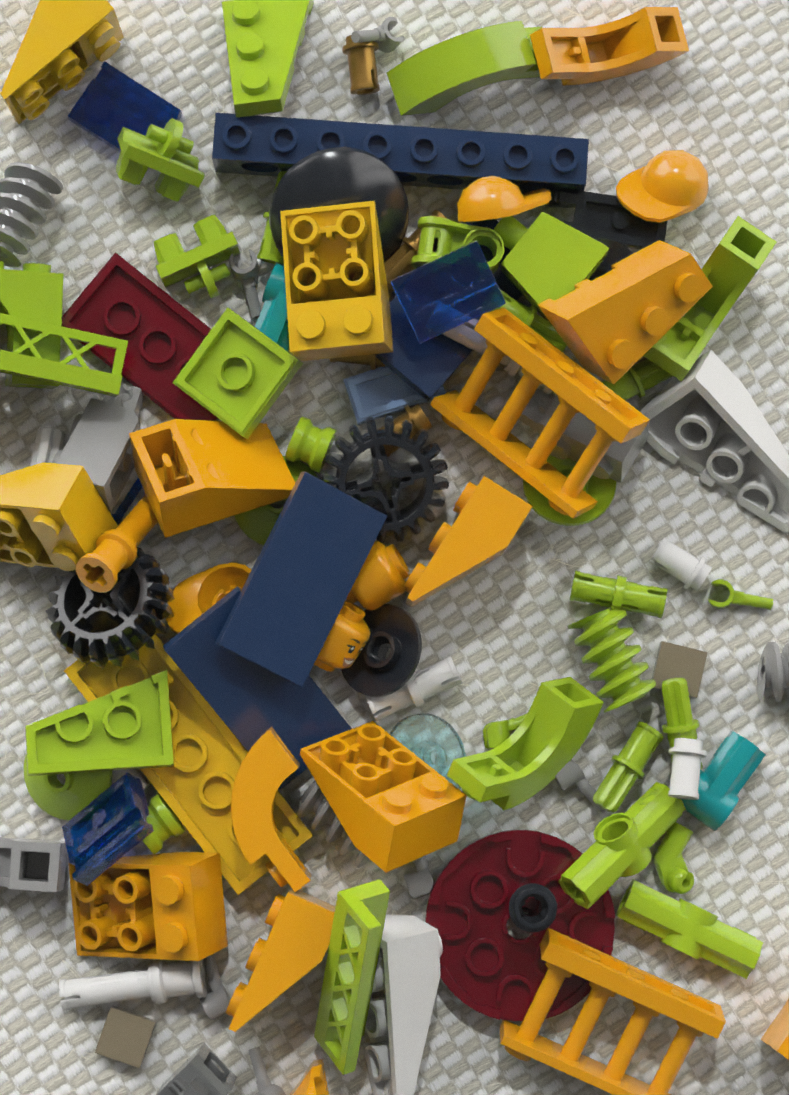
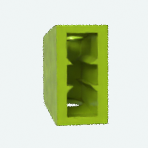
(547, 257)

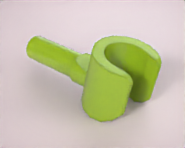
(739, 598)
(497, 732)

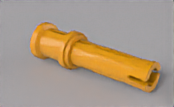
(116, 549)

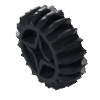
(405, 472)
(98, 632)

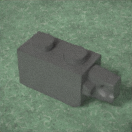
(200, 1075)

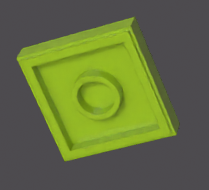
(237, 373)

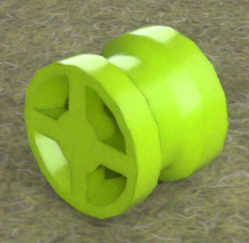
(310, 444)
(164, 824)

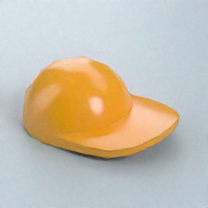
(665, 187)
(497, 198)
(202, 591)

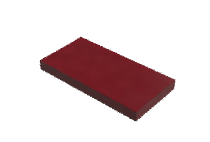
(157, 328)

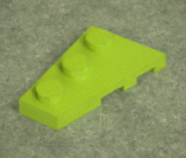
(262, 51)
(106, 734)

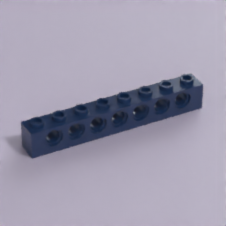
(414, 153)

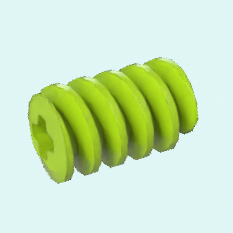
(612, 657)

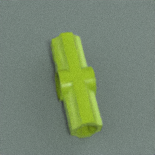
(621, 845)
(689, 929)

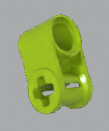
(452, 236)

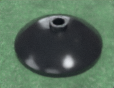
(343, 177)

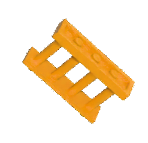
(577, 393)
(607, 977)

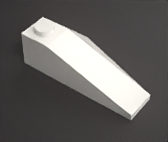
(722, 436)
(402, 1003)

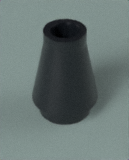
(542, 917)

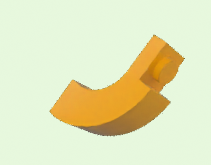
(610, 48)
(253, 809)

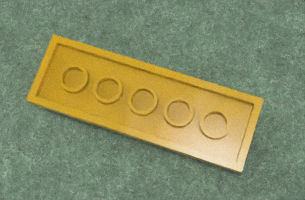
(204, 761)

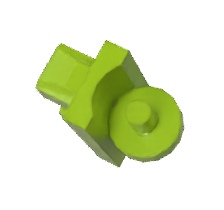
(162, 151)
(214, 248)

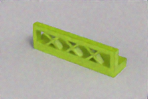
(61, 372)
(350, 971)

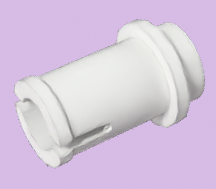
(681, 564)
(686, 768)

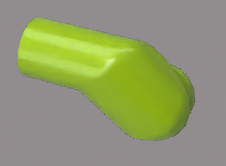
(670, 862)

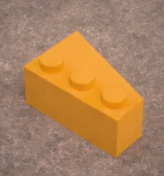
(628, 309)

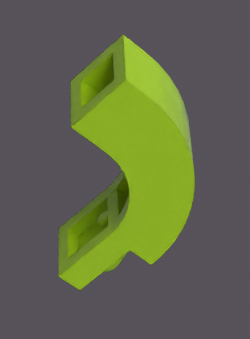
(462, 65)
(729, 272)
(536, 750)

